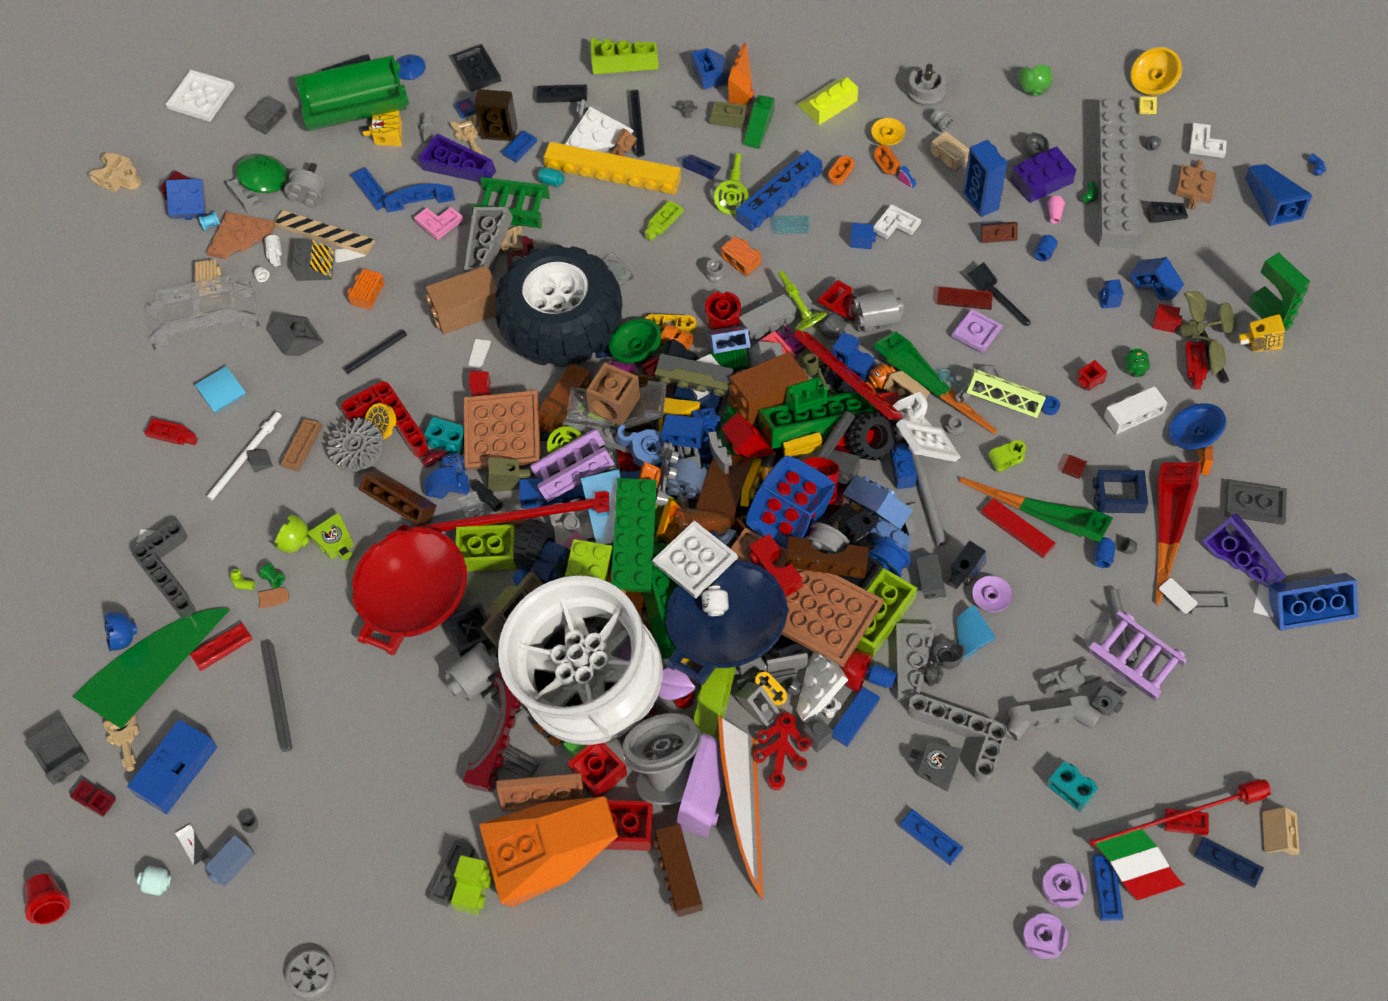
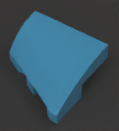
(973, 631)

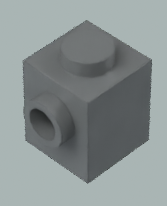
(817, 733)

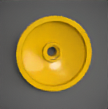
(1151, 65)

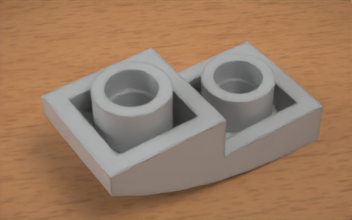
(719, 453)

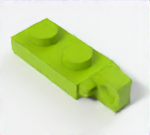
(663, 220)

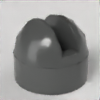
(1153, 142)
(1128, 546)
(793, 687)
(249, 823)

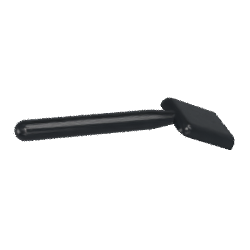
(985, 280)

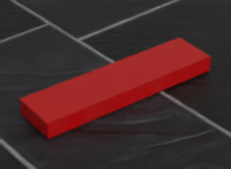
(1018, 528)

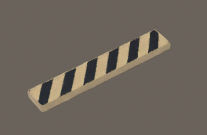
(324, 232)

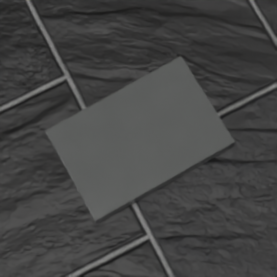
(1256, 502)

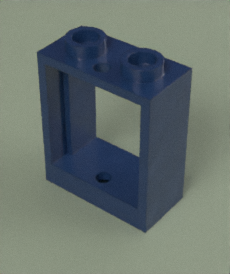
(1121, 505)

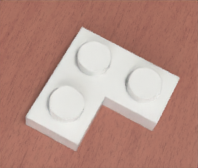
(1204, 145)
(896, 218)

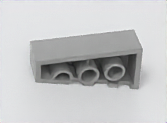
(486, 236)

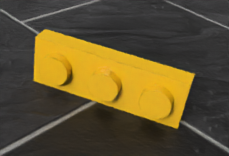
(752, 482)

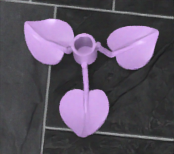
(674, 683)

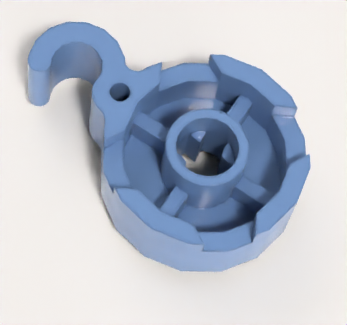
(640, 443)

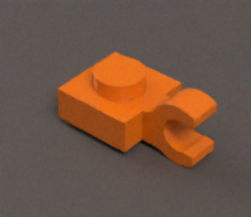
(1205, 459)

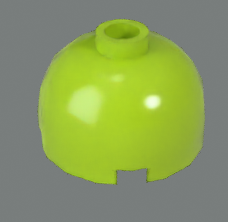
(292, 535)

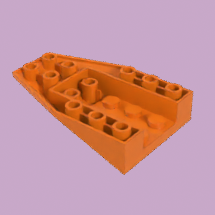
(545, 845)

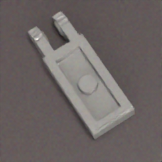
(1070, 678)

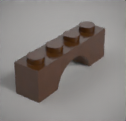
(848, 562)

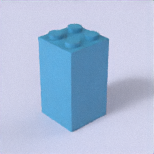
(604, 522)

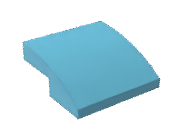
(220, 389)

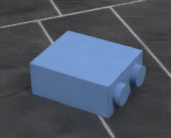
(728, 339)

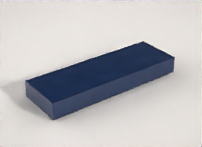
(1228, 862)

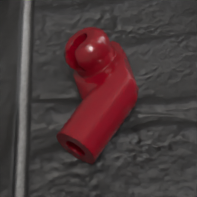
(433, 456)

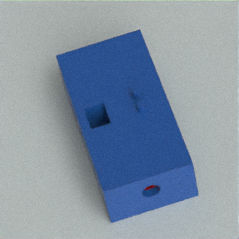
(172, 766)

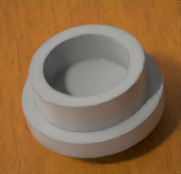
(955, 425)

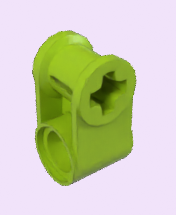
(1007, 455)

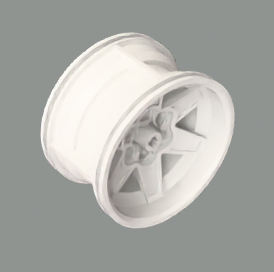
(566, 605)

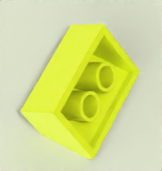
(830, 100)

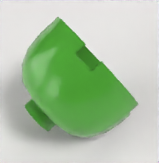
(1035, 80)

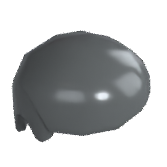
(1036, 144)
(948, 654)

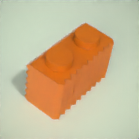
(741, 255)
(366, 289)

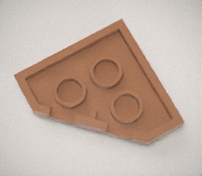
(238, 233)

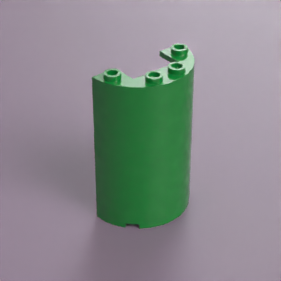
(351, 93)

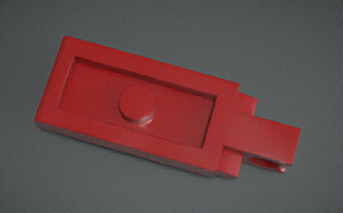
(1196, 363)
(170, 432)

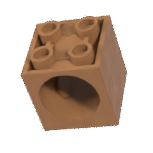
(613, 394)

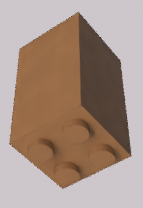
(462, 299)

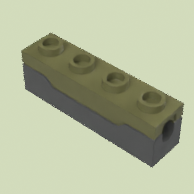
(694, 374)

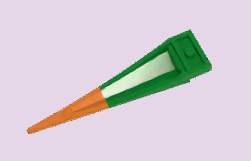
(905, 357)
(1071, 519)

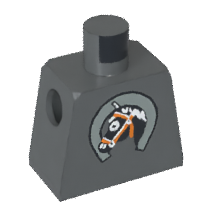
(937, 763)

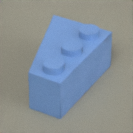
(877, 500)

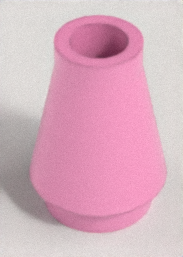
(1055, 208)

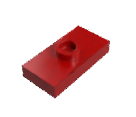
(1192, 823)

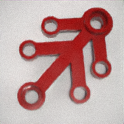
(782, 746)

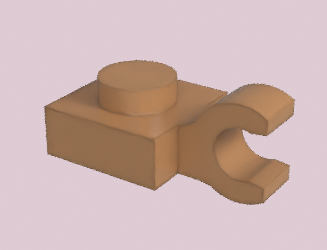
(624, 142)

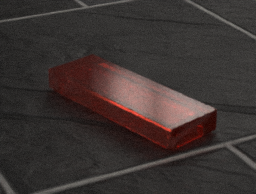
(965, 298)

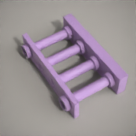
(571, 476)
(1134, 675)

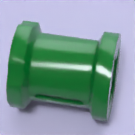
(272, 576)

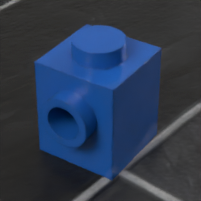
(862, 236)

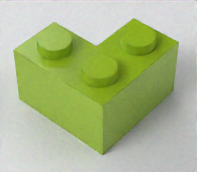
(472, 881)

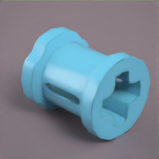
(209, 221)

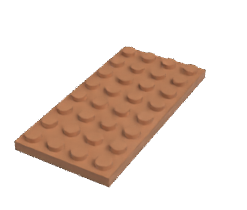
(824, 614)

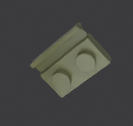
(728, 114)

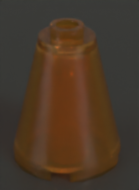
(707, 519)

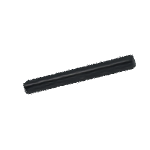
(637, 123)

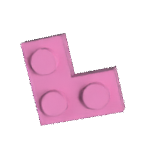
(438, 225)

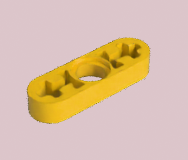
(684, 319)

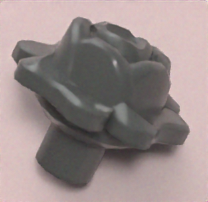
(687, 107)
(933, 673)

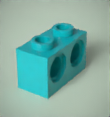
(448, 432)
(1068, 789)

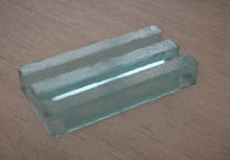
(795, 225)

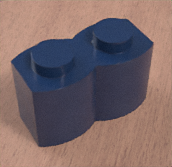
(551, 562)

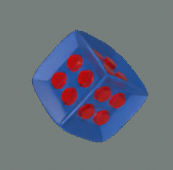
(789, 501)

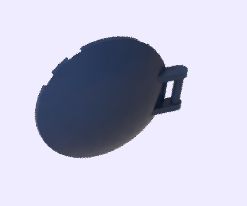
(739, 636)

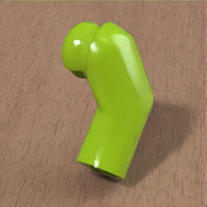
(239, 582)

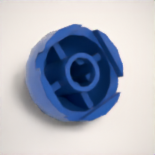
(119, 630)

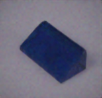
(701, 166)

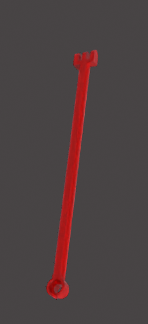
(599, 503)

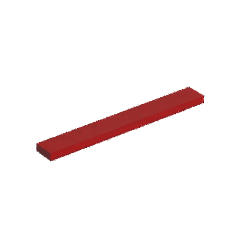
(848, 375)

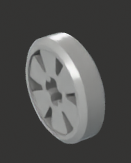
(320, 982)

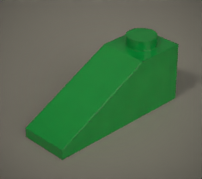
(759, 121)

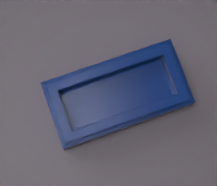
(519, 146)

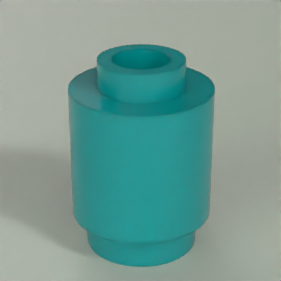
(551, 177)

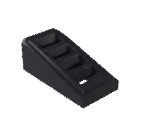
(1156, 215)

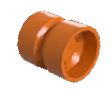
(672, 332)

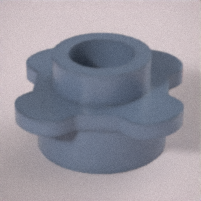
(845, 387)

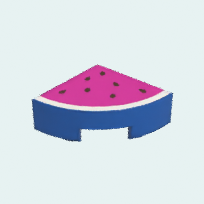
(906, 178)

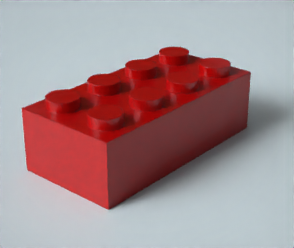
(633, 825)

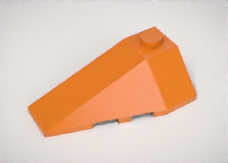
(740, 79)

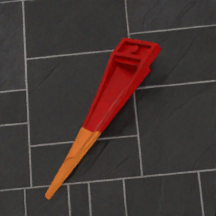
(1176, 496)

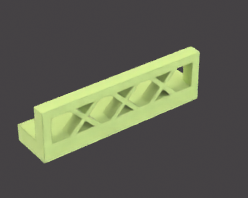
(1005, 385)

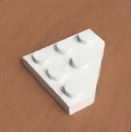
(596, 131)
(819, 686)

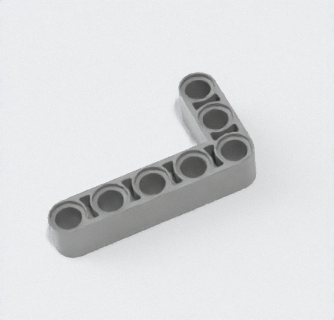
(964, 729)

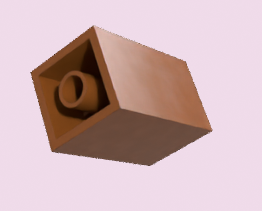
(764, 385)

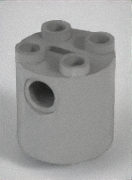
(877, 310)
(472, 673)

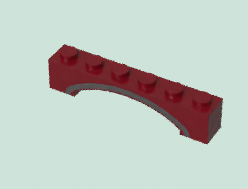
(483, 772)

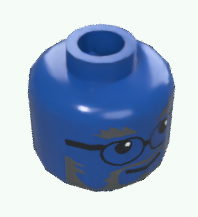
(454, 460)

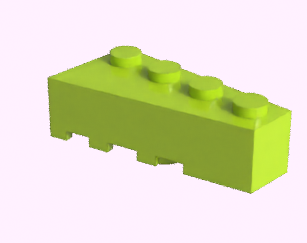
(623, 56)

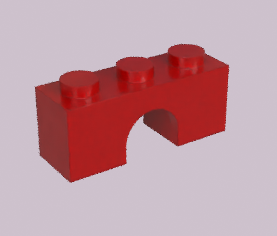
(764, 553)

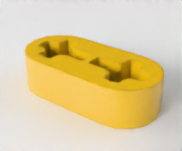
(774, 685)

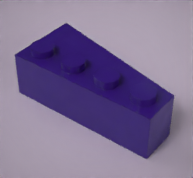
(455, 160)

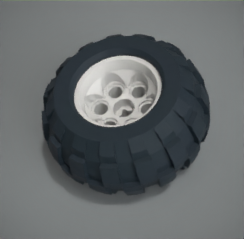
(558, 305)

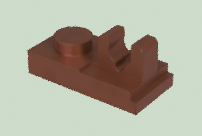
(999, 232)

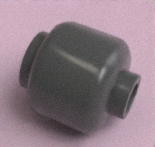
(832, 325)

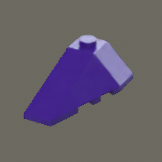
(1243, 550)

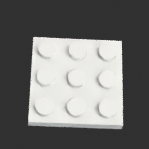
(200, 95)
(695, 559)

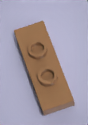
(301, 444)

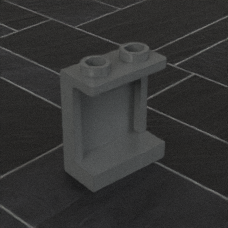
(57, 751)

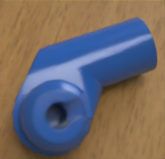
(1319, 163)

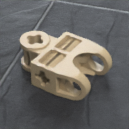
(116, 174)

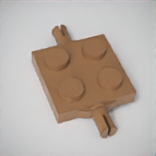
(1195, 184)

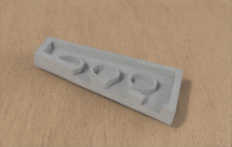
(912, 655)

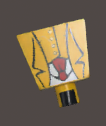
(385, 129)

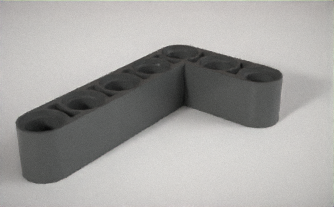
(153, 553)

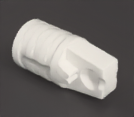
(273, 249)

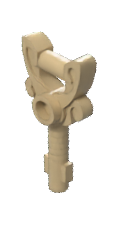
(468, 132)
(516, 245)
(124, 739)

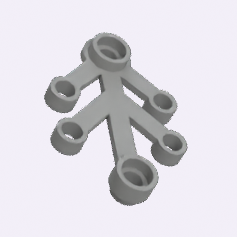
(669, 455)

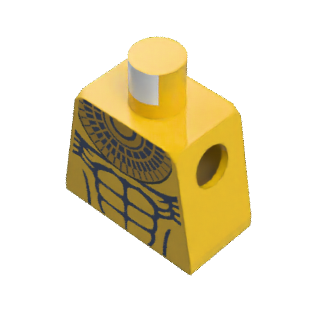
(1264, 334)

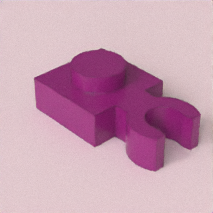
(795, 345)

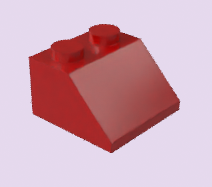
(746, 438)
(599, 768)

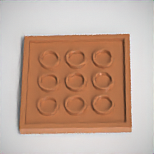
(501, 428)

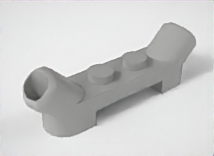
(1077, 709)

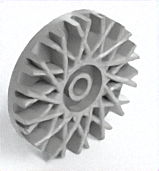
(355, 445)

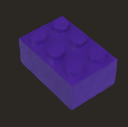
(1043, 174)

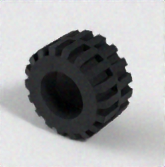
(883, 436)
(530, 541)

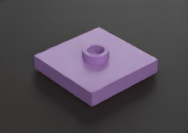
(977, 330)

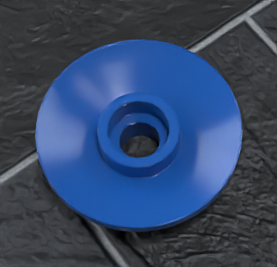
(411, 66)

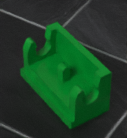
(806, 395)

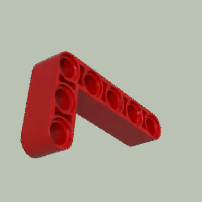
(375, 395)

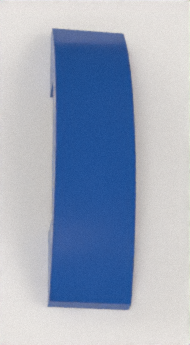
(418, 193)

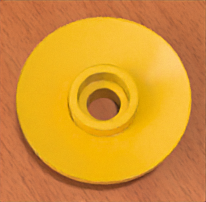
(888, 131)

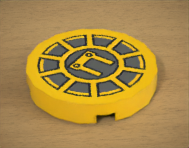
(383, 417)

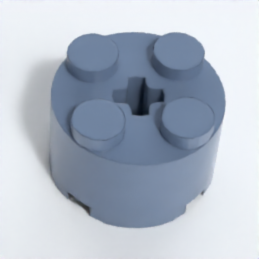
(688, 479)

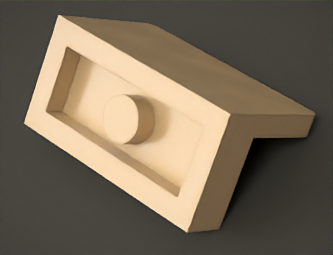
(1281, 831)

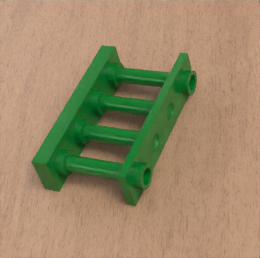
(522, 189)

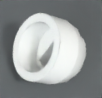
(261, 274)

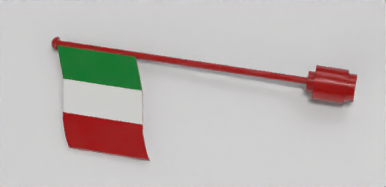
(1140, 861)

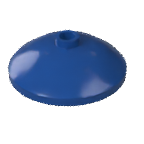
(1197, 426)

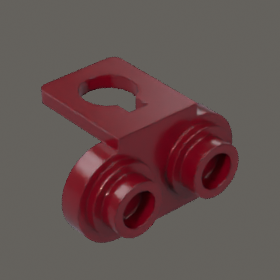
(527, 245)

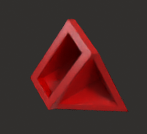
(839, 299)

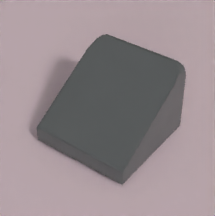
(259, 460)

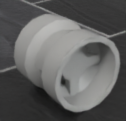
(941, 119)
(715, 270)

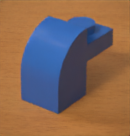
(445, 480)

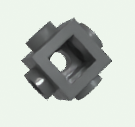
(1109, 698)

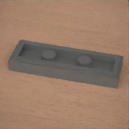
(445, 882)

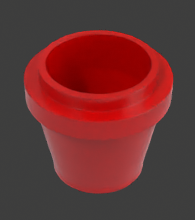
(44, 900)

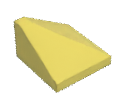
(1147, 105)

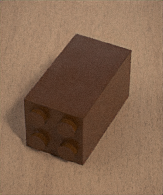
(723, 491)

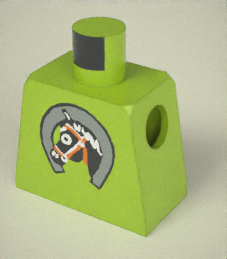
(332, 538)

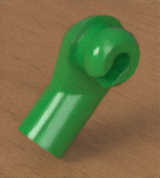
(1091, 194)

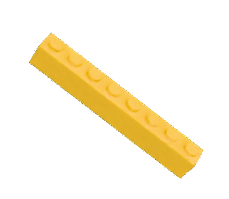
(613, 168)

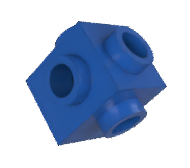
(711, 420)

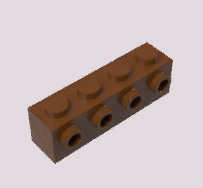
(397, 497)
(678, 869)

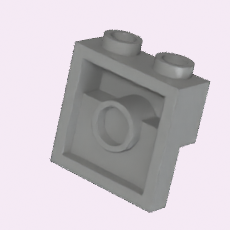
(567, 523)

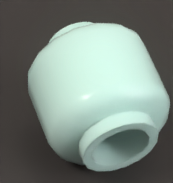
(154, 880)

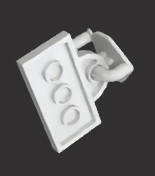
(919, 433)

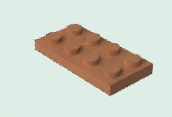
(531, 791)

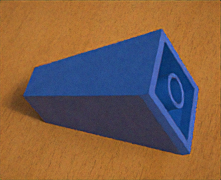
(1277, 195)

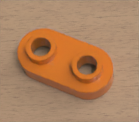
(889, 162)
(841, 170)

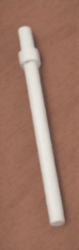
(266, 429)

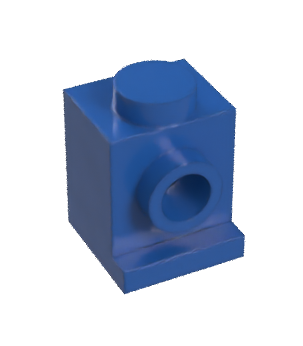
(1111, 294)

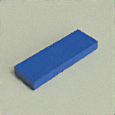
(370, 188)
(855, 716)
(931, 837)
(1107, 889)

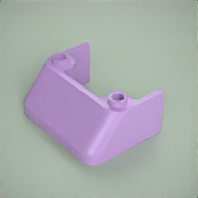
(702, 789)

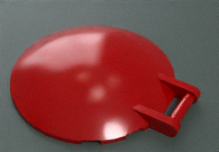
(407, 585)

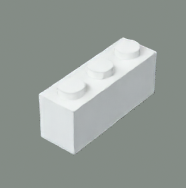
(1135, 410)

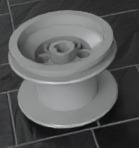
(663, 755)

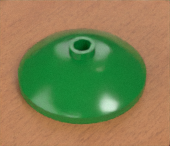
(262, 173)
(635, 340)

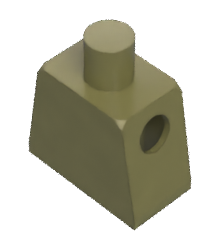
(504, 474)

